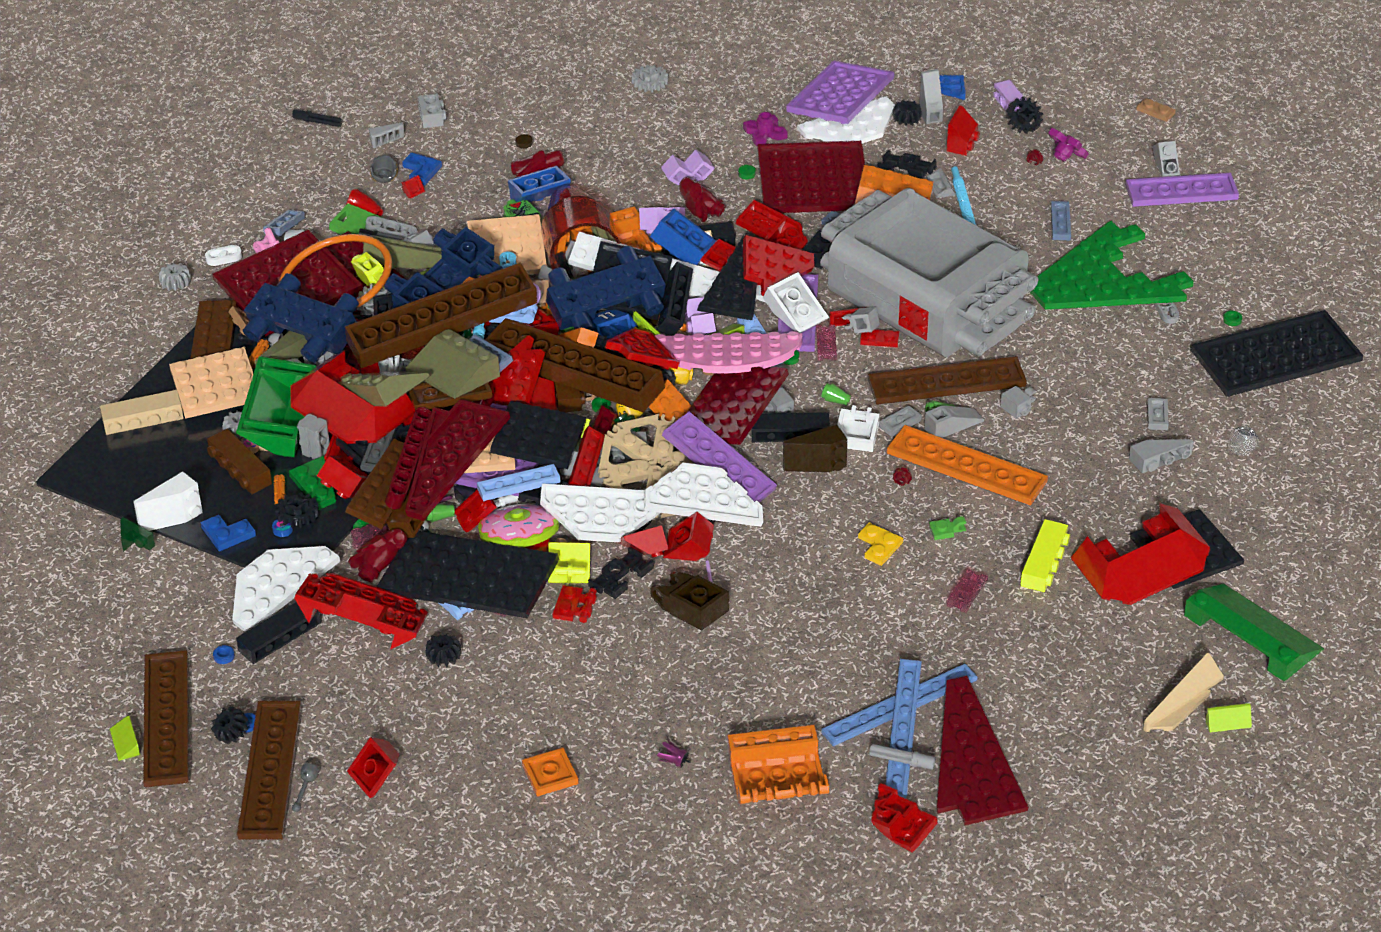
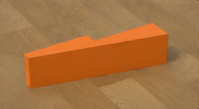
(581, 336)

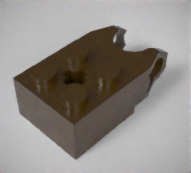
(692, 599)

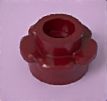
(1036, 156)
(902, 474)

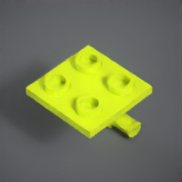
(572, 563)

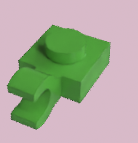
(945, 529)

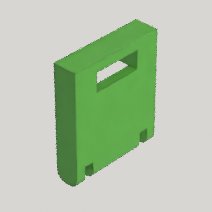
(355, 220)

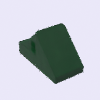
(133, 533)

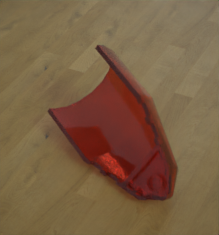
(569, 210)

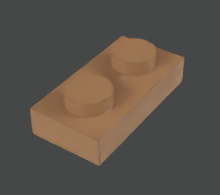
(1156, 109)
(239, 318)

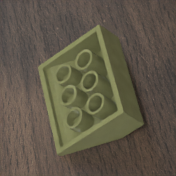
(455, 364)
(381, 387)

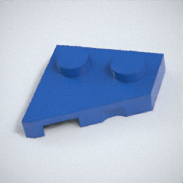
(953, 86)

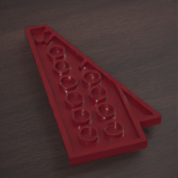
(449, 449)
(972, 764)

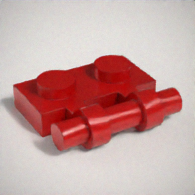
(568, 601)

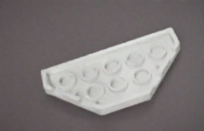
(864, 127)
(705, 491)
(596, 511)
(274, 580)

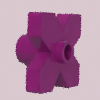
(765, 128)
(1066, 146)

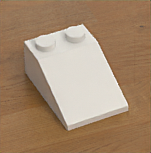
(795, 304)
(169, 503)

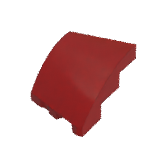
(901, 819)

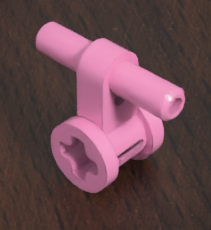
(268, 241)

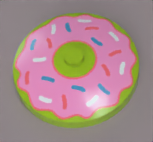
(518, 525)

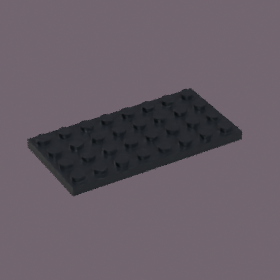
(1276, 353)
(469, 573)

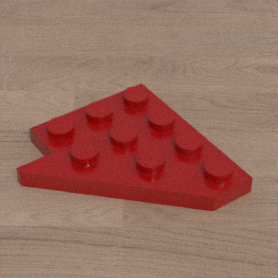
(772, 262)
(643, 347)
(520, 376)

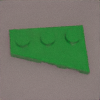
(307, 480)

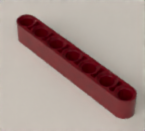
(408, 459)

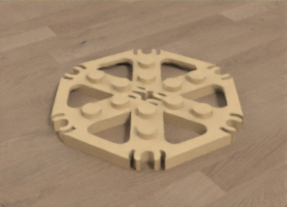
(644, 455)

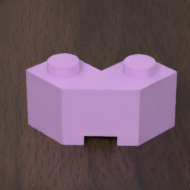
(695, 167)
(652, 216)
(698, 321)

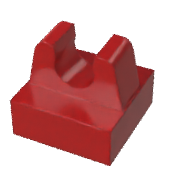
(412, 186)

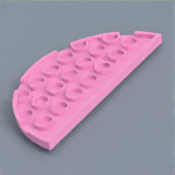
(731, 352)

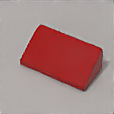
(835, 317)

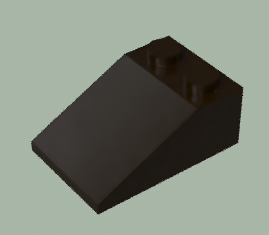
(816, 451)

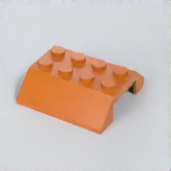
(890, 183)
(628, 229)
(776, 764)

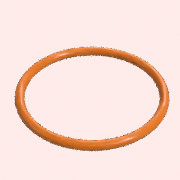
(347, 238)

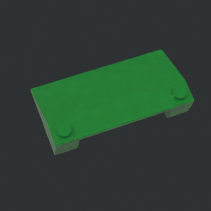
(267, 408)
(1268, 634)

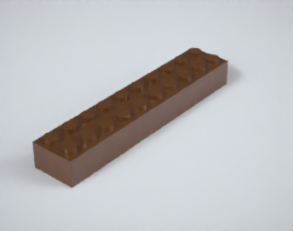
(451, 309)
(585, 366)

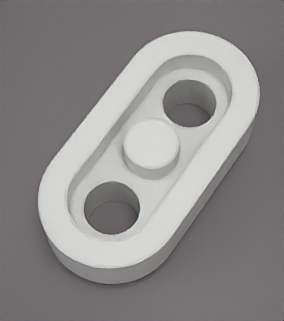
(223, 255)

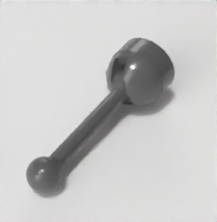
(307, 774)

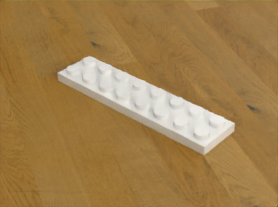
(586, 249)

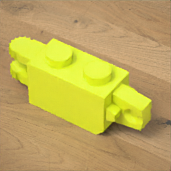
(367, 268)

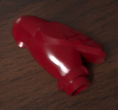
(537, 162)
(700, 200)
(377, 554)

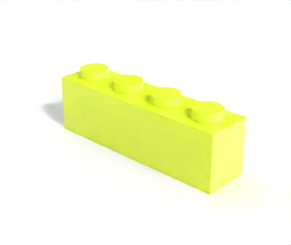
(1045, 555)

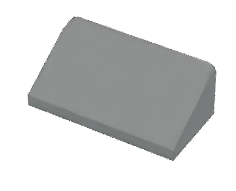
(941, 184)

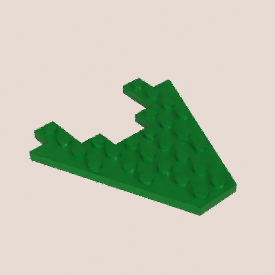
(1091, 280)

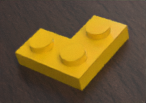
(883, 543)

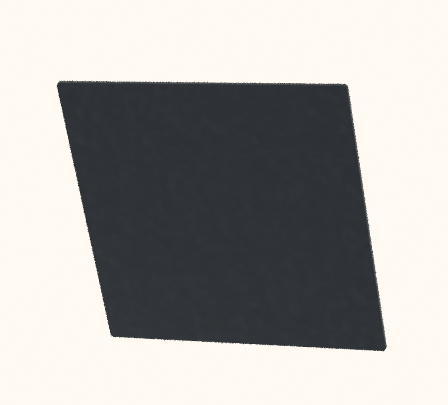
(125, 465)

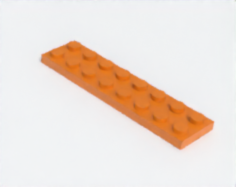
(967, 465)

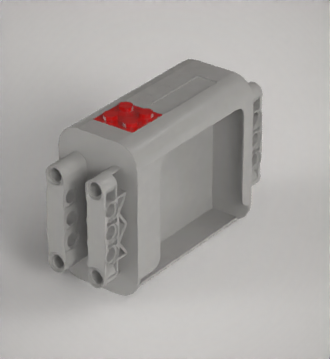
(928, 272)

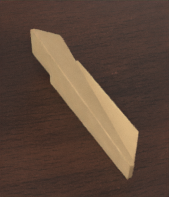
(1185, 696)

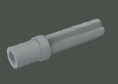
(915, 759)

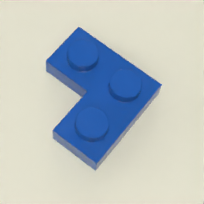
(422, 166)
(227, 536)

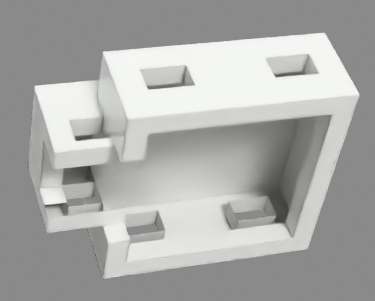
(859, 434)

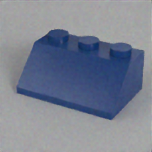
(537, 184)
(682, 238)

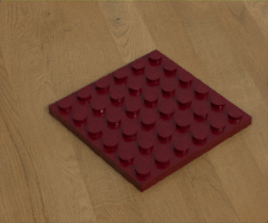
(810, 175)
(319, 273)

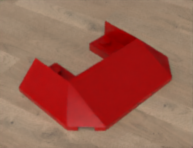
(766, 224)
(345, 412)
(1171, 558)
(361, 603)

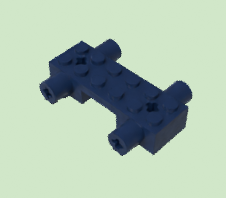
(461, 258)
(633, 281)
(281, 308)

